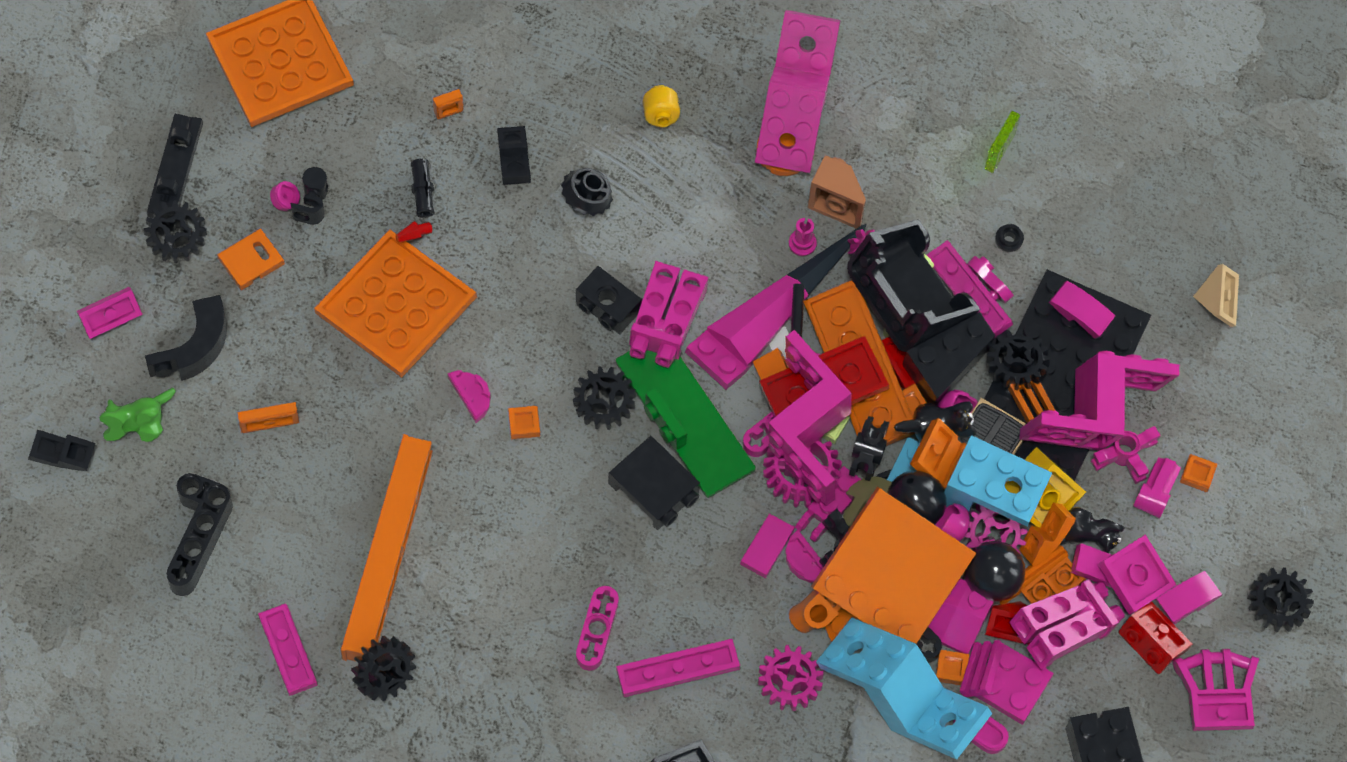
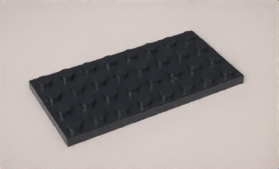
(1068, 349)

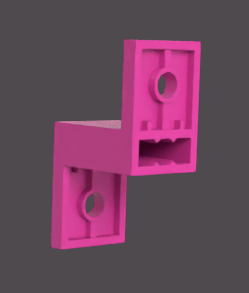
(797, 91)
(1099, 401)
(809, 418)

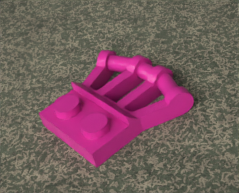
(1219, 707)

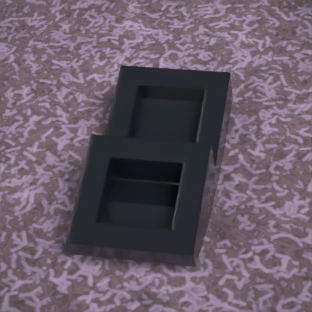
(513, 155)
(61, 452)

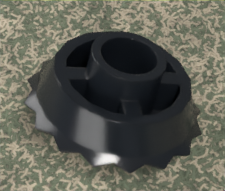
(587, 191)

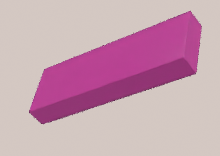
(287, 649)

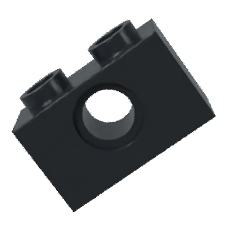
(603, 286)

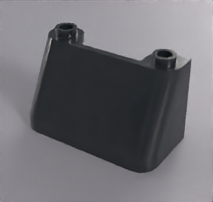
(904, 287)

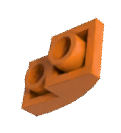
(1053, 582)

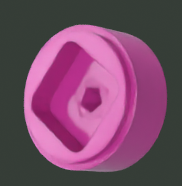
(283, 195)

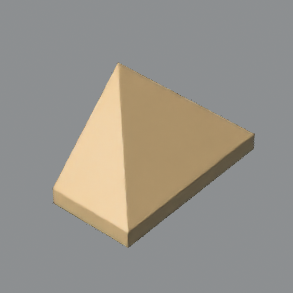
(1220, 294)

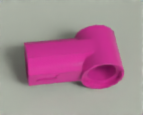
(1155, 493)

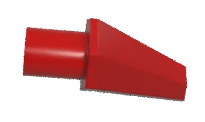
(413, 231)

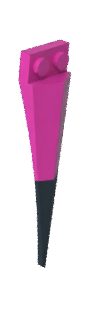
(743, 334)

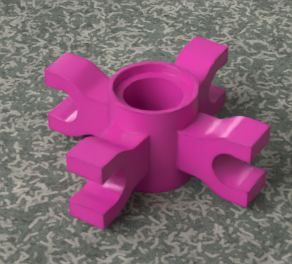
(1130, 459)

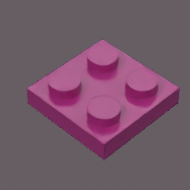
(1137, 574)
(1016, 685)

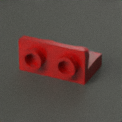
(1154, 637)

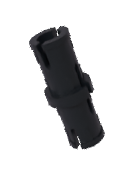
(422, 188)

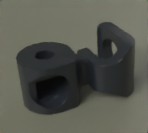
(315, 191)

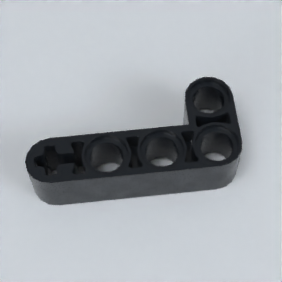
(194, 537)

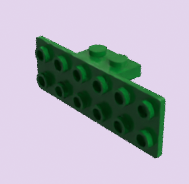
(688, 421)

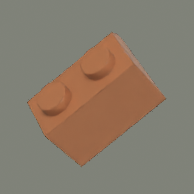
(837, 192)

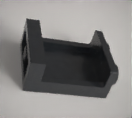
(655, 482)

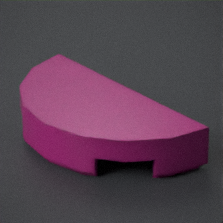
(472, 391)
(802, 558)

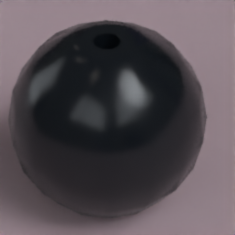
(920, 493)
(995, 571)

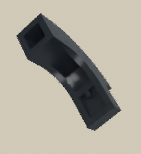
(200, 349)

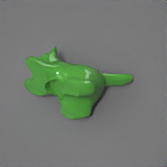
(139, 416)

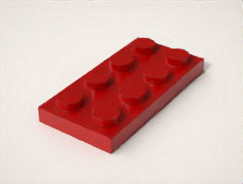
(851, 363)

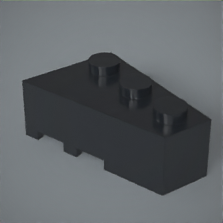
(948, 356)

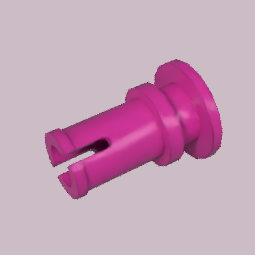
(802, 240)

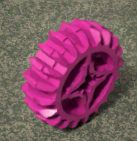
(798, 492)

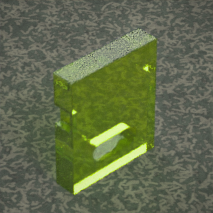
(1002, 141)

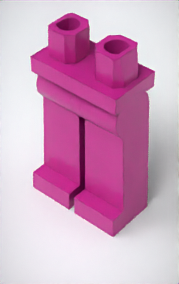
(668, 334)
(1066, 621)

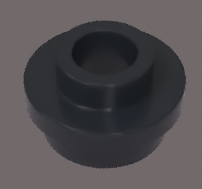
(1012, 231)

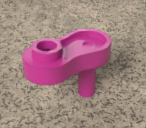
(983, 270)

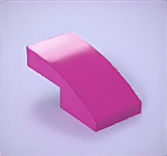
(1083, 308)
(1188, 597)

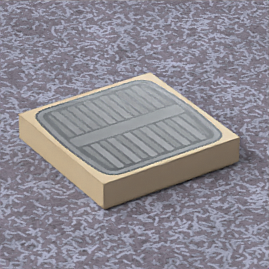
(996, 427)

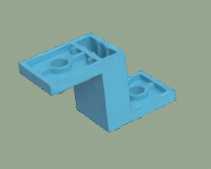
(982, 479)
(904, 688)

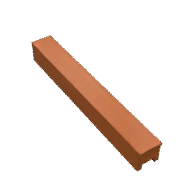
(387, 546)

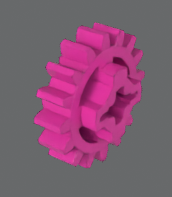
(1007, 526)
(780, 673)

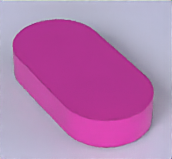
(991, 737)

